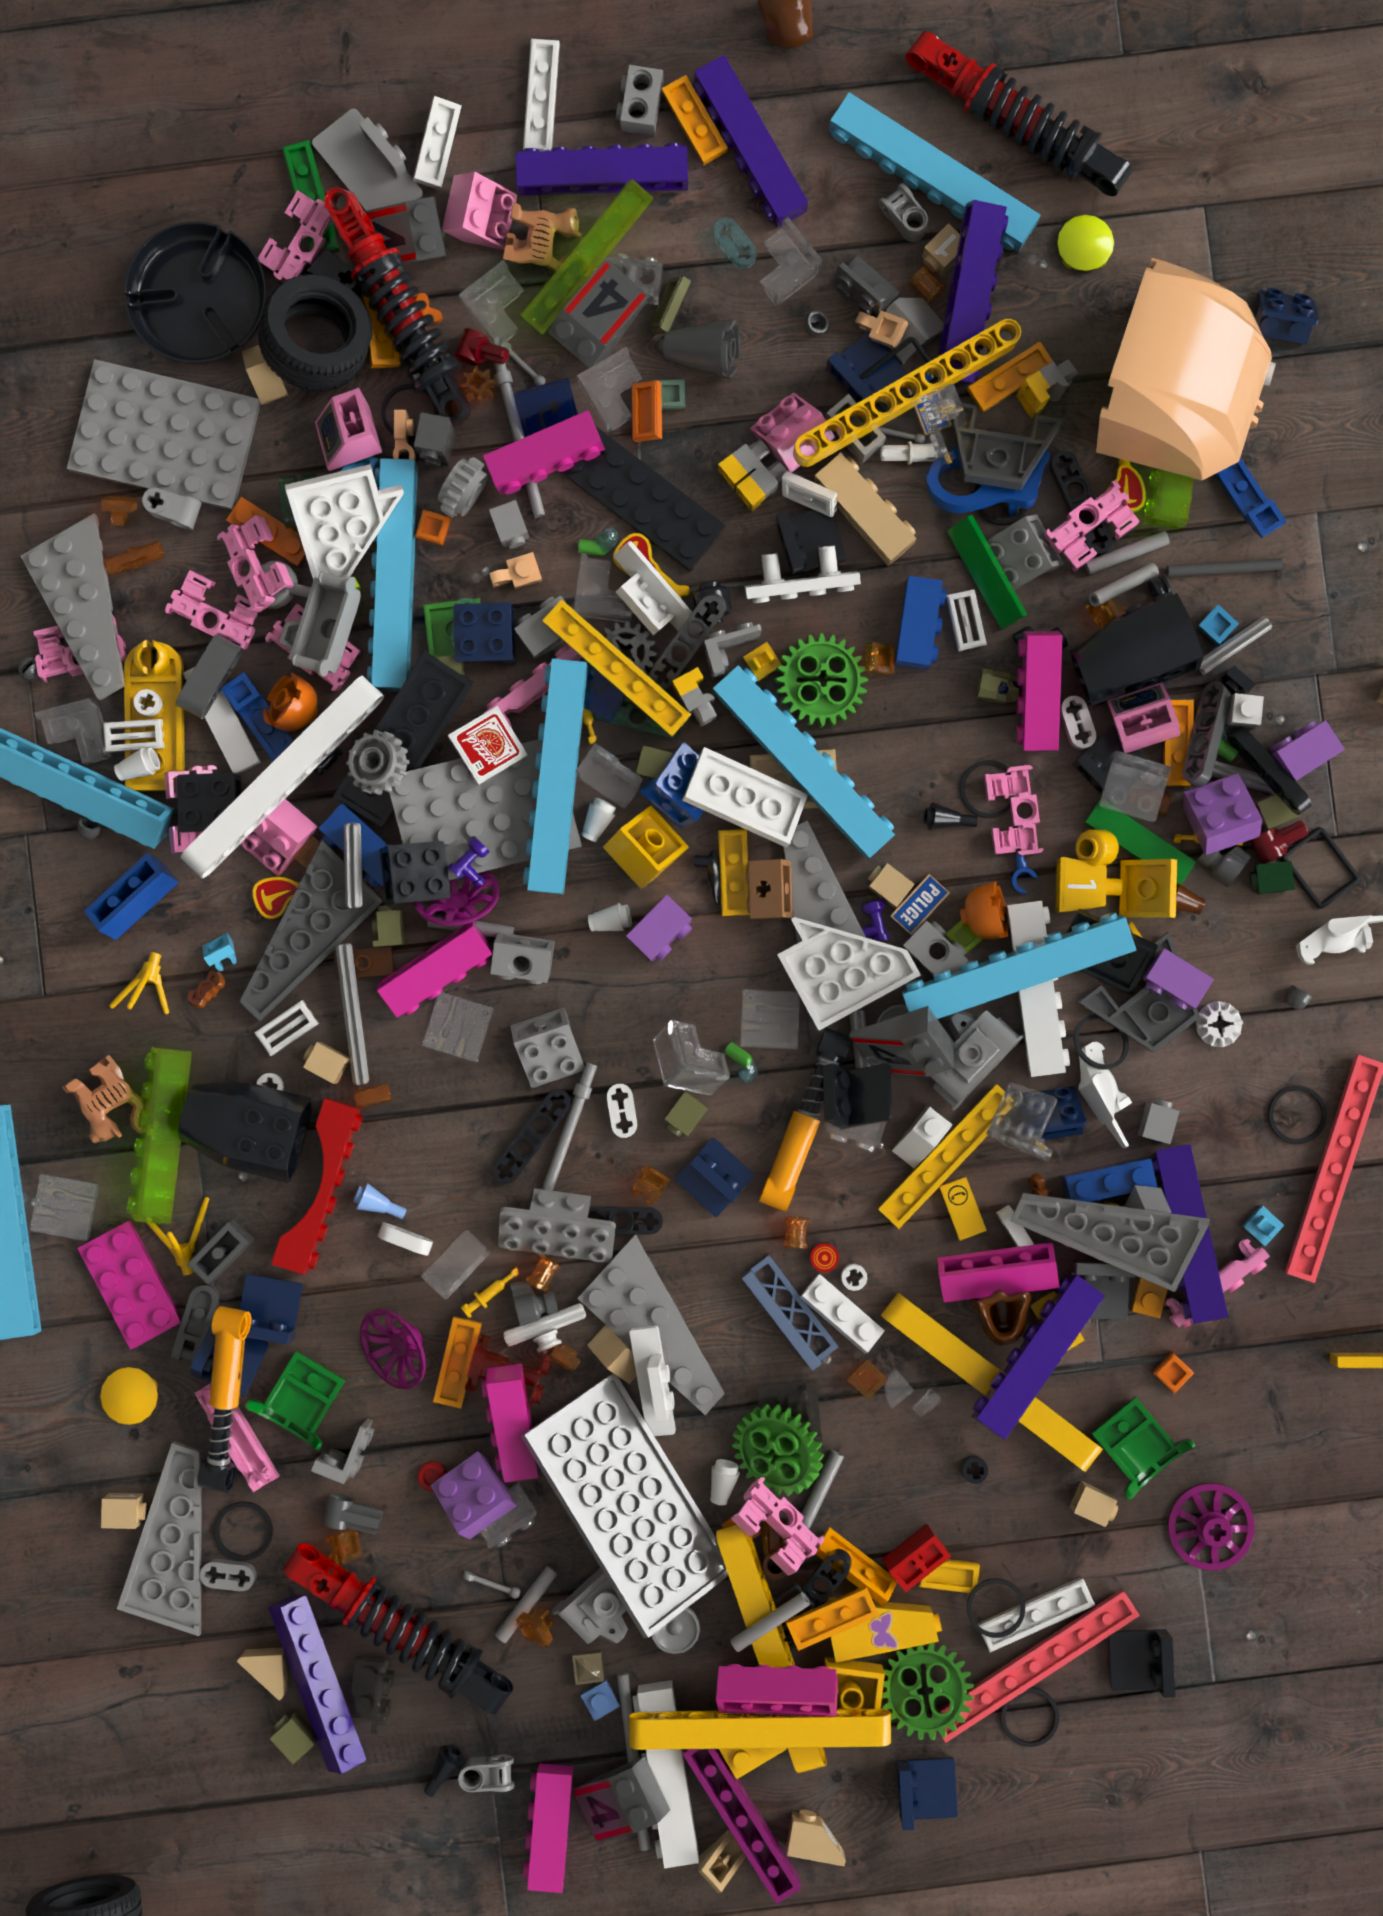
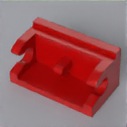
(916, 1558)

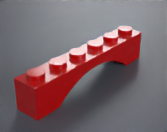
(335, 1128)

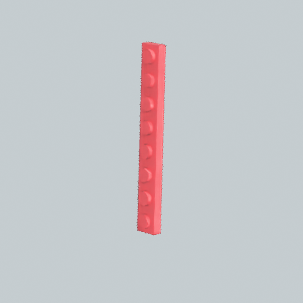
(1334, 1168)
(1044, 1659)

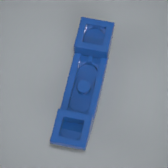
(1250, 500)
(250, 705)

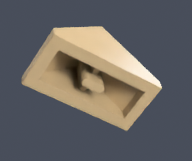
(265, 381)
(614, 1354)
(268, 1668)
(721, 1861)

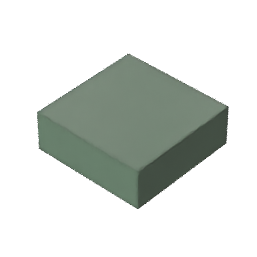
(673, 394)

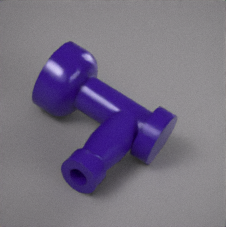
(463, 866)
(877, 928)

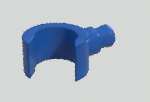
(1021, 867)

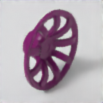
(459, 906)
(401, 1342)
(1212, 1527)

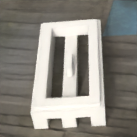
(809, 494)
(971, 644)
(158, 734)
(307, 1014)

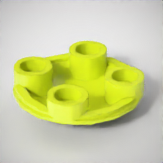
(1085, 243)

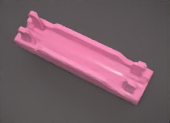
(527, 692)
(1230, 1277)
(246, 1448)

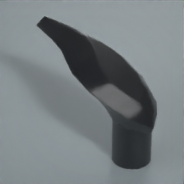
(713, 872)

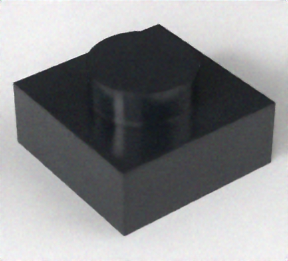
(1237, 681)

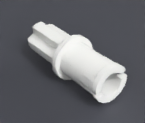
(909, 453)

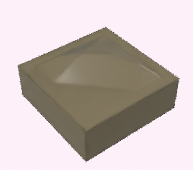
(588, 1667)

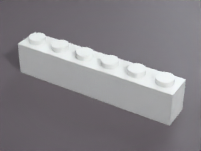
(1039, 1002)
(677, 1829)

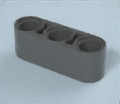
(209, 676)

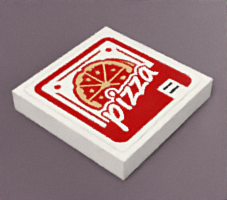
(487, 745)

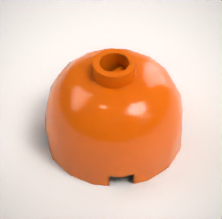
(291, 704)
(985, 912)

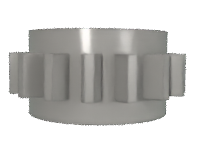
(462, 487)
(364, 758)

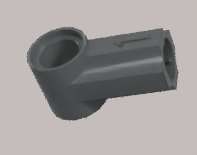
(344, 1513)

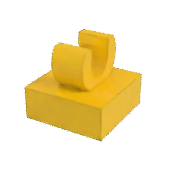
(762, 661)

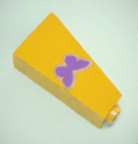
(894, 1629)

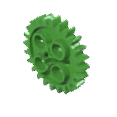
(820, 654)
(778, 1449)
(953, 1687)

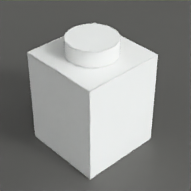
(1245, 711)

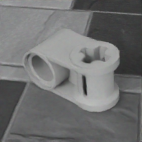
(902, 208)
(176, 508)
(489, 1774)

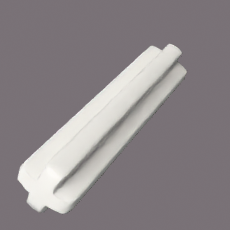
(544, 1324)

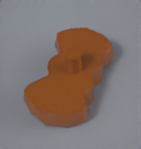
(206, 989)
(1038, 1185)

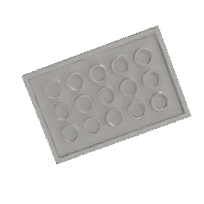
(164, 434)
(450, 807)

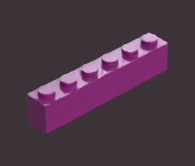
(745, 1822)

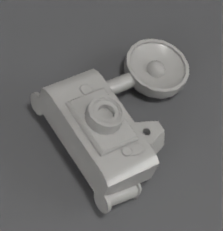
(327, 619)
(976, 1051)
(597, 1609)

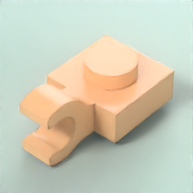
(884, 329)
(402, 430)
(521, 571)

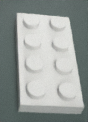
(745, 797)

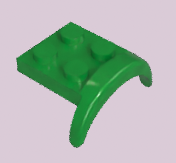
(301, 1398)
(1138, 1444)

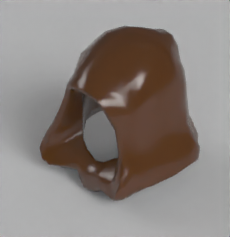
(788, 21)
(1003, 1315)

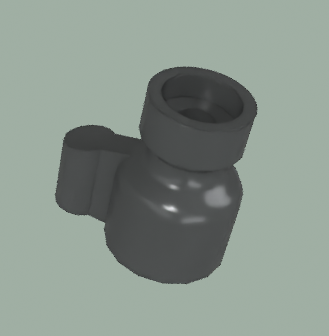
(1227, 866)
(528, 1305)

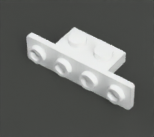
(650, 594)
(653, 1380)

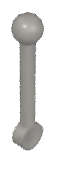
(538, 379)
(918, 438)
(513, 1592)

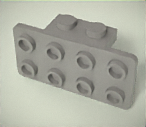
(366, 161)
(557, 1227)

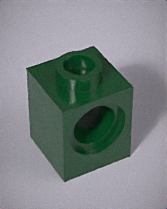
(1272, 878)

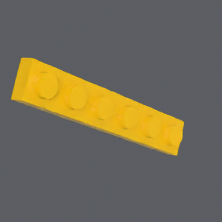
(616, 668)
(942, 1160)

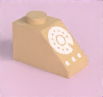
(812, 1839)

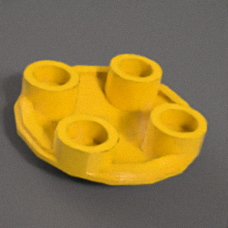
(129, 1395)

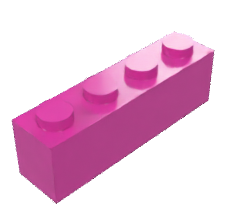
(544, 453)
(1040, 690)
(434, 969)
(1002, 1269)
(511, 1419)
(777, 1690)
(550, 1828)

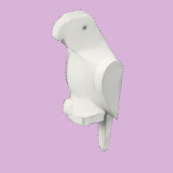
(1337, 937)
(1101, 1091)

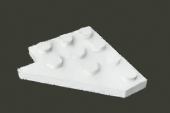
(340, 517)
(842, 970)

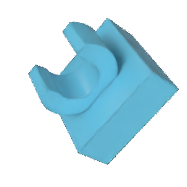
(219, 949)
(1262, 1225)

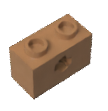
(777, 902)

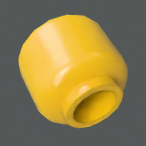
(1097, 847)

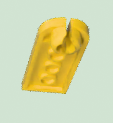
(167, 681)

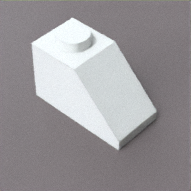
(921, 1137)

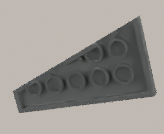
(307, 932)

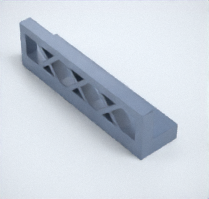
(785, 1323)

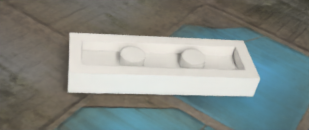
(436, 143)
(842, 1313)

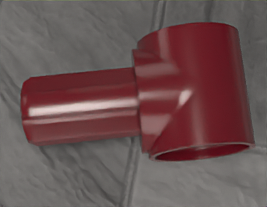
(476, 349)
(1274, 843)

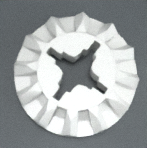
(1211, 1035)

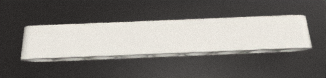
(281, 777)

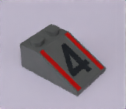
(411, 228)
(598, 314)
(909, 1043)
(622, 1800)

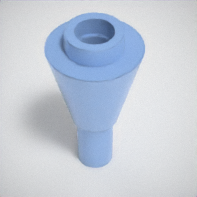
(372, 1200)

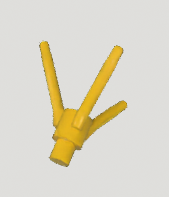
(150, 974)
(182, 1252)

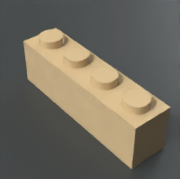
(866, 510)

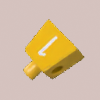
(1083, 885)

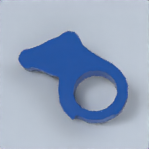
(986, 495)

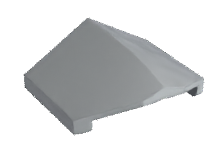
(922, 324)

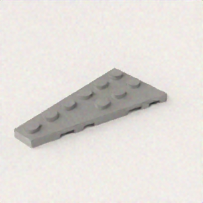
(77, 592)
(815, 887)
(1135, 1240)
(633, 1296)
(167, 1561)

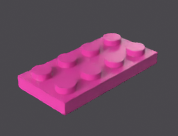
(130, 1284)

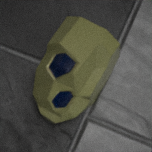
(997, 687)

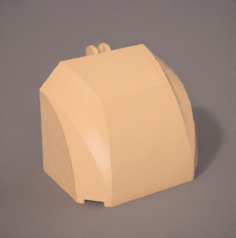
(1184, 376)

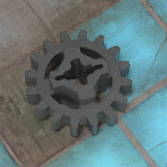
(635, 643)

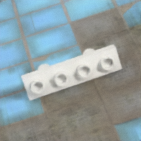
(816, 585)

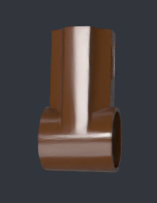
(771, 1544)

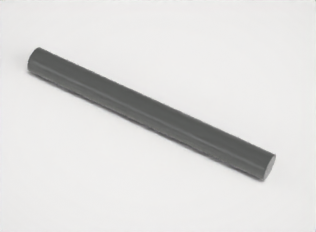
(1224, 567)

